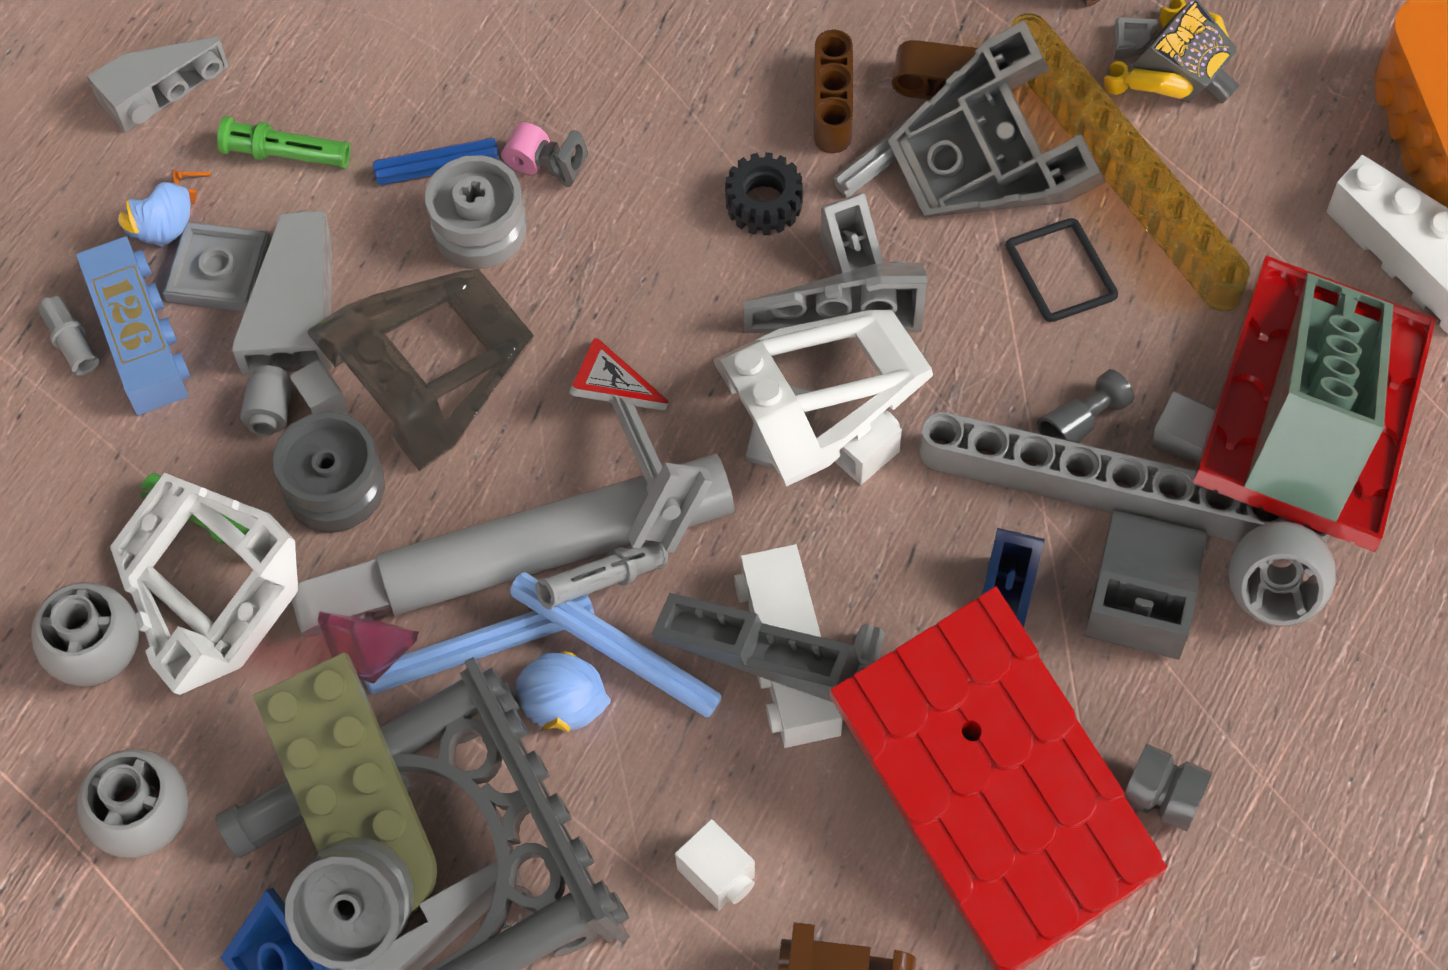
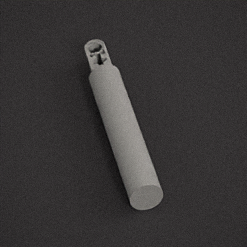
(493, 552)

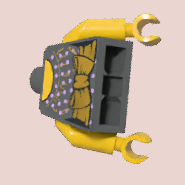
(1181, 57)

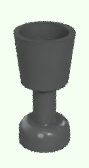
(1076, 419)

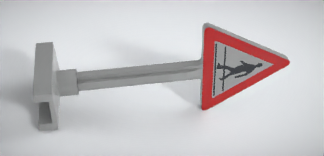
(673, 489)

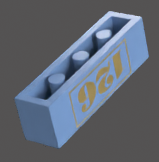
(133, 326)

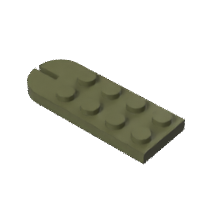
(344, 766)

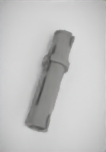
(618, 568)

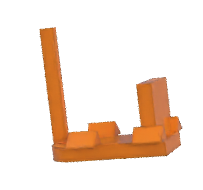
(176, 176)

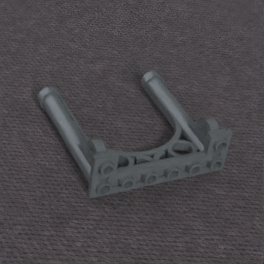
(456, 715)

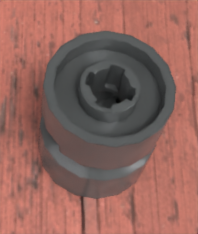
(1167, 787)

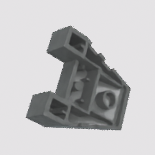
(974, 145)

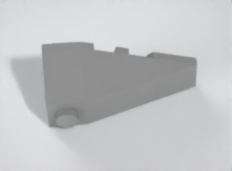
(879, 286)

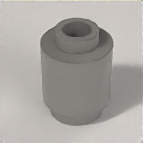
(267, 400)

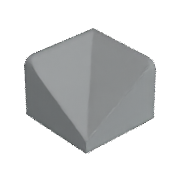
(319, 389)

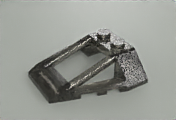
(395, 384)

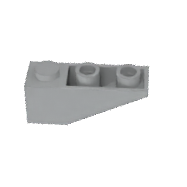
(151, 79)

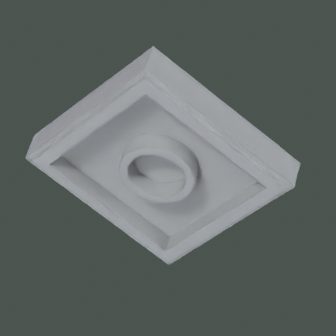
(216, 266)

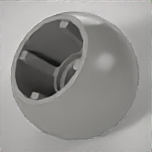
(1276, 593)
(97, 648)
(142, 822)

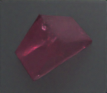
(369, 642)

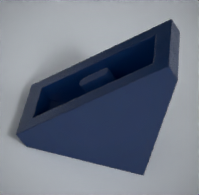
(1014, 569)

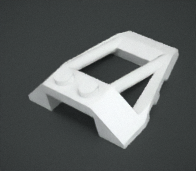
(781, 414)
(216, 647)

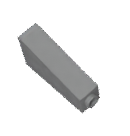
(288, 296)

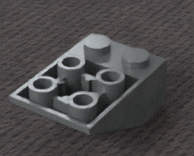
(1146, 585)

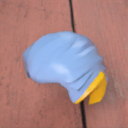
(159, 216)
(561, 691)

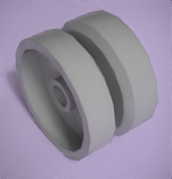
(476, 211)

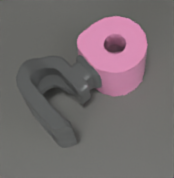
(531, 148)

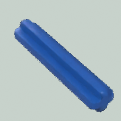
(429, 161)

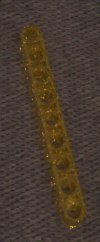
(1132, 168)

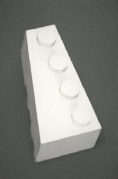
(1399, 227)

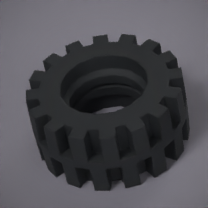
(768, 173)

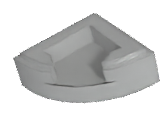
(1132, 35)

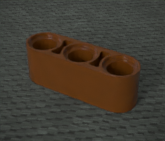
(925, 67)
(833, 91)

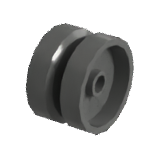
(329, 471)
(349, 903)

